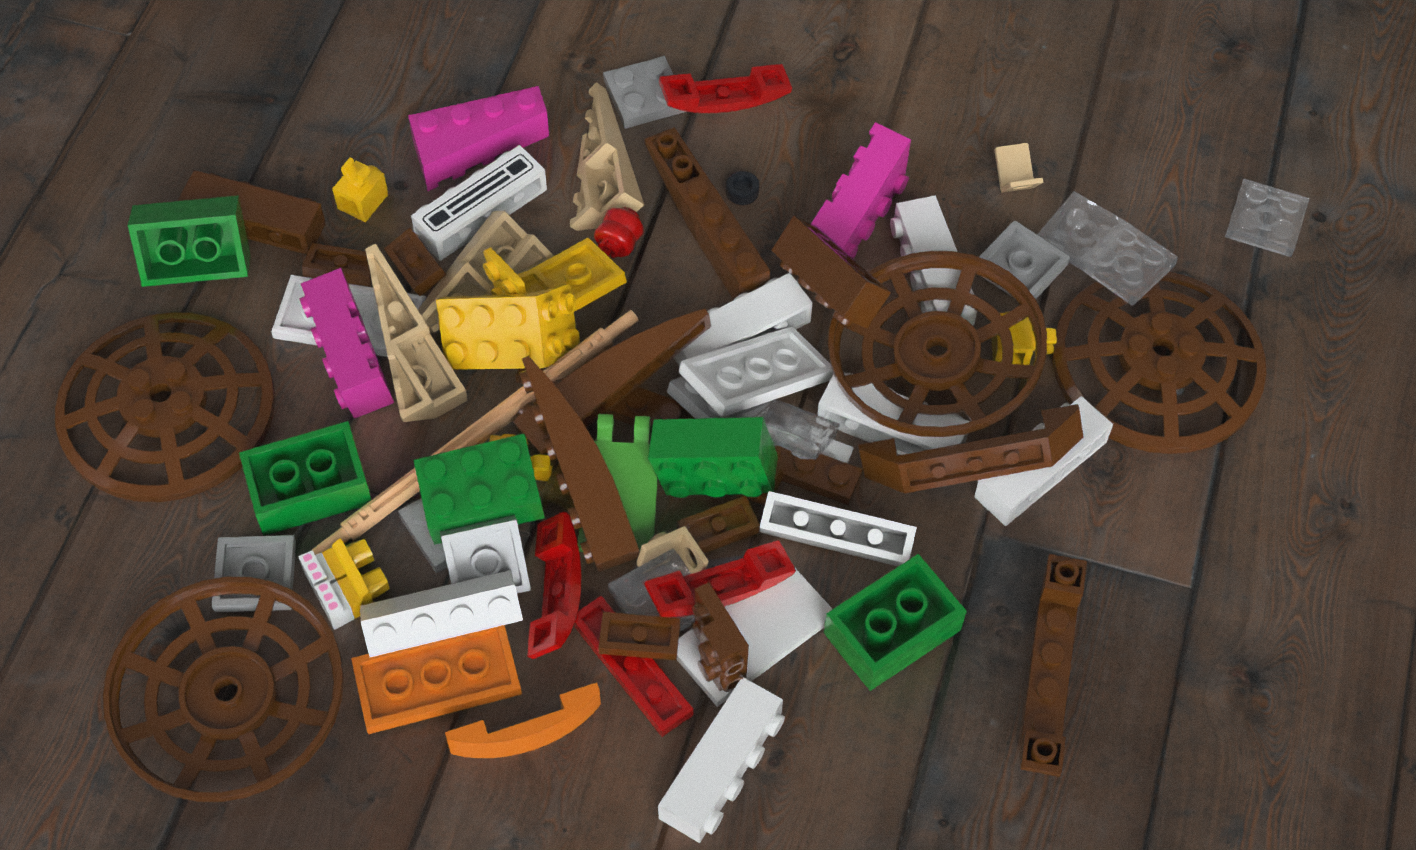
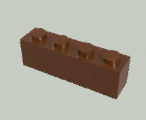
(266, 213)
(830, 273)

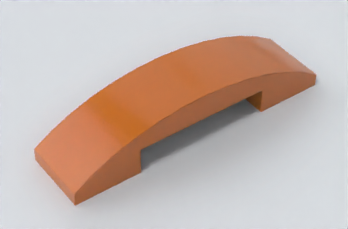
(529, 735)

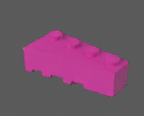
(476, 132)
(867, 191)
(346, 344)

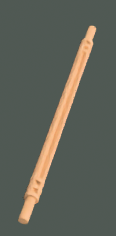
(476, 433)

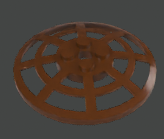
(944, 330)
(1163, 372)
(168, 417)
(212, 672)

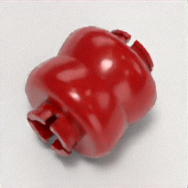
(619, 232)

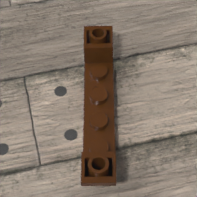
(974, 459)
(1050, 665)

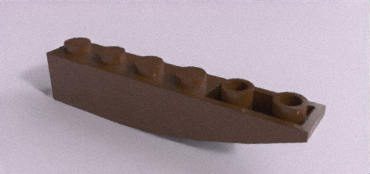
(707, 215)
(583, 475)

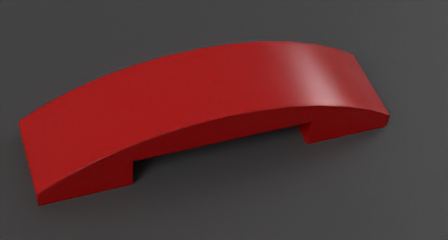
(726, 94)
(732, 582)
(562, 585)

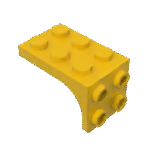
(581, 266)
(506, 328)

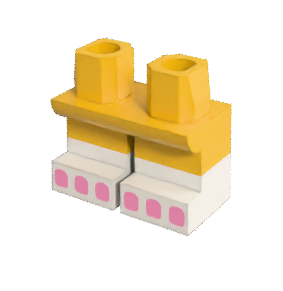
(338, 581)

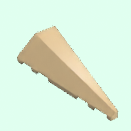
(603, 167)
(467, 273)
(419, 370)

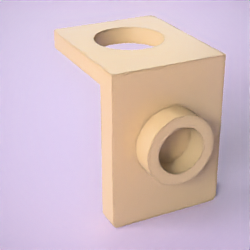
(1015, 168)
(681, 542)

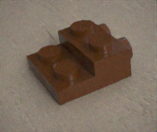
(722, 645)

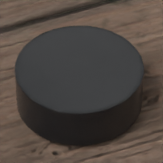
(742, 188)

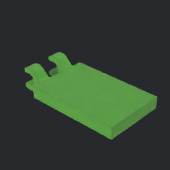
(631, 474)

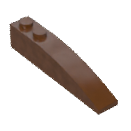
(616, 373)

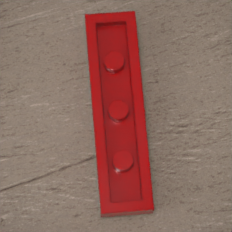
(637, 675)

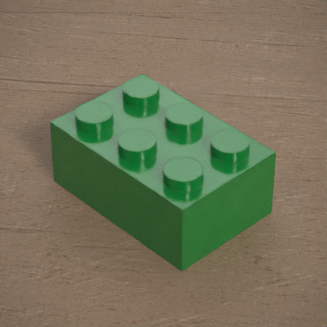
(189, 241)
(713, 456)
(305, 478)
(478, 485)
(894, 622)

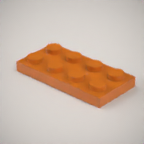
(435, 678)

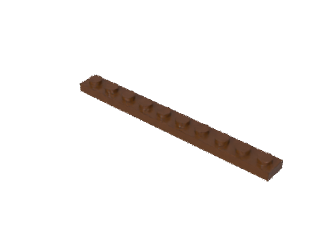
(821, 476)

